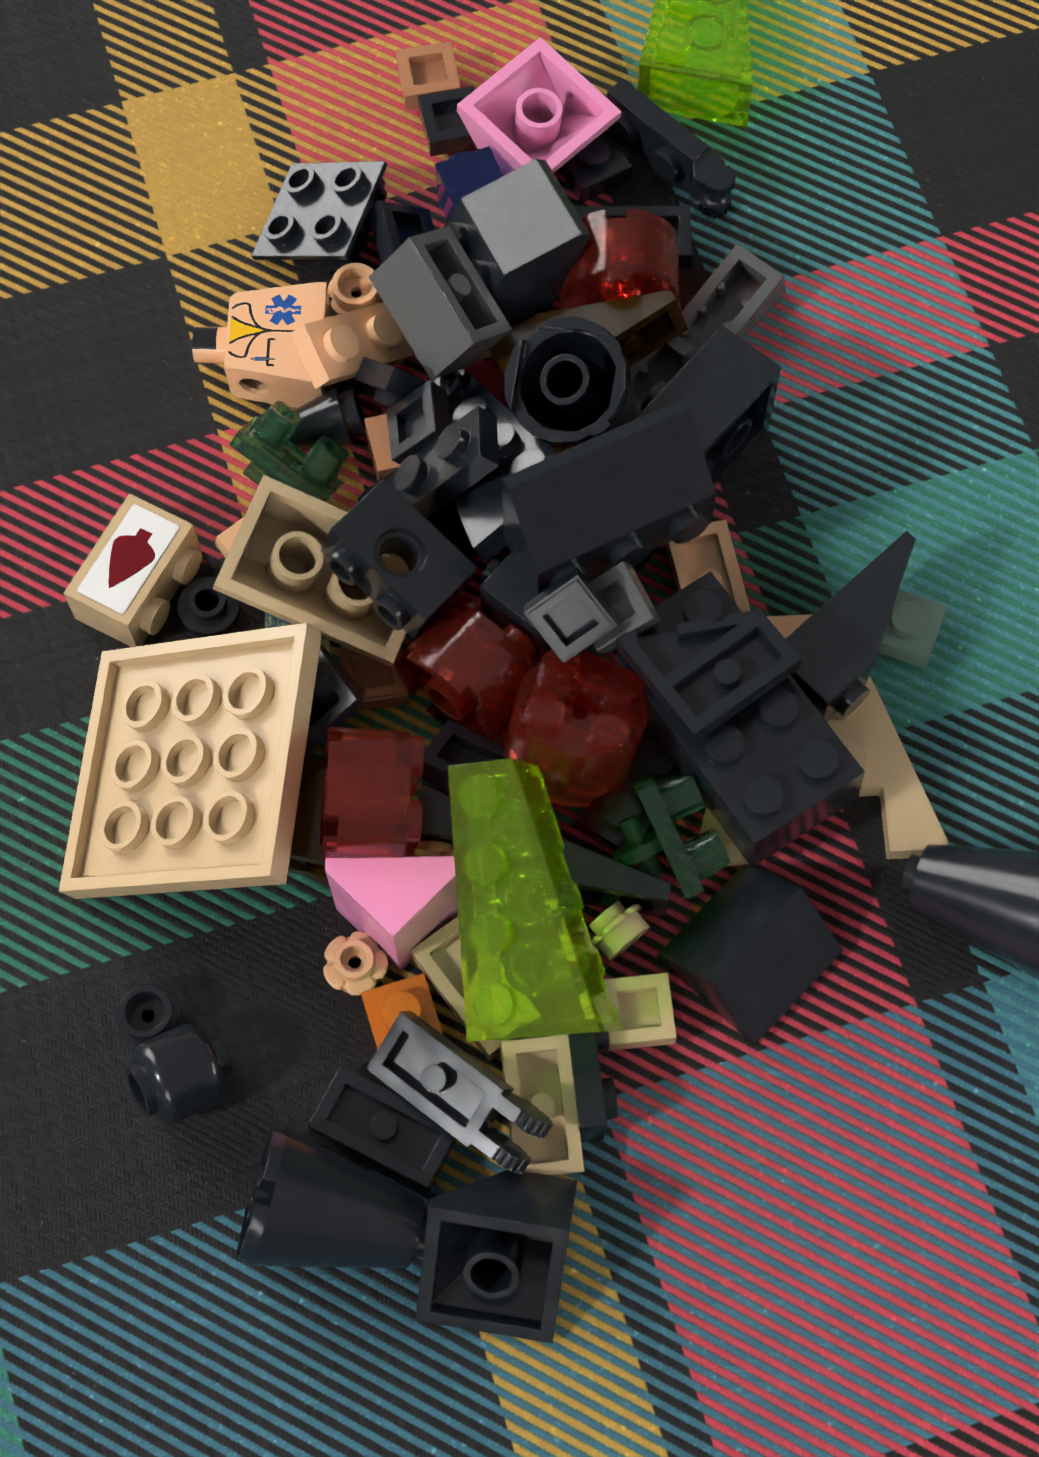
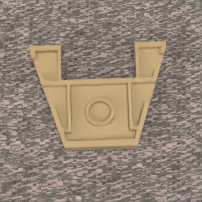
(875, 745)

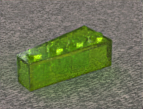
(698, 60)
(519, 912)

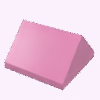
(536, 110)
(395, 899)

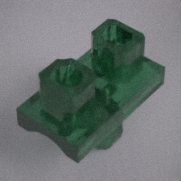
(272, 454)
(665, 803)

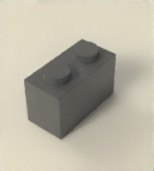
(439, 302)

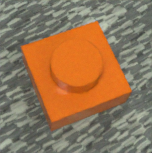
(387, 1001)

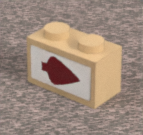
(134, 572)

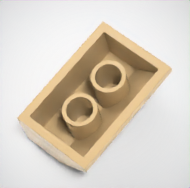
(283, 572)

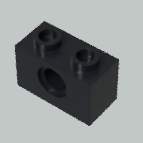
(390, 524)

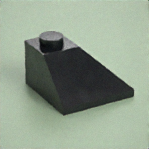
(497, 1255)

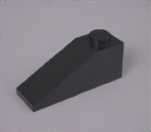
(846, 632)

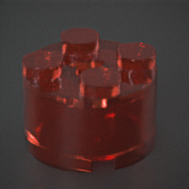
(623, 259)
(467, 667)
(577, 726)
(369, 793)

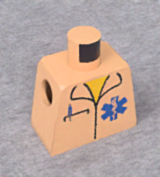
(258, 344)

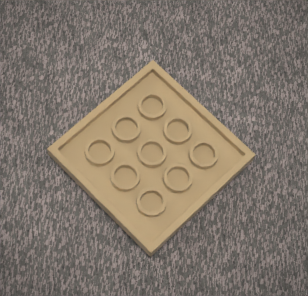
(193, 764)

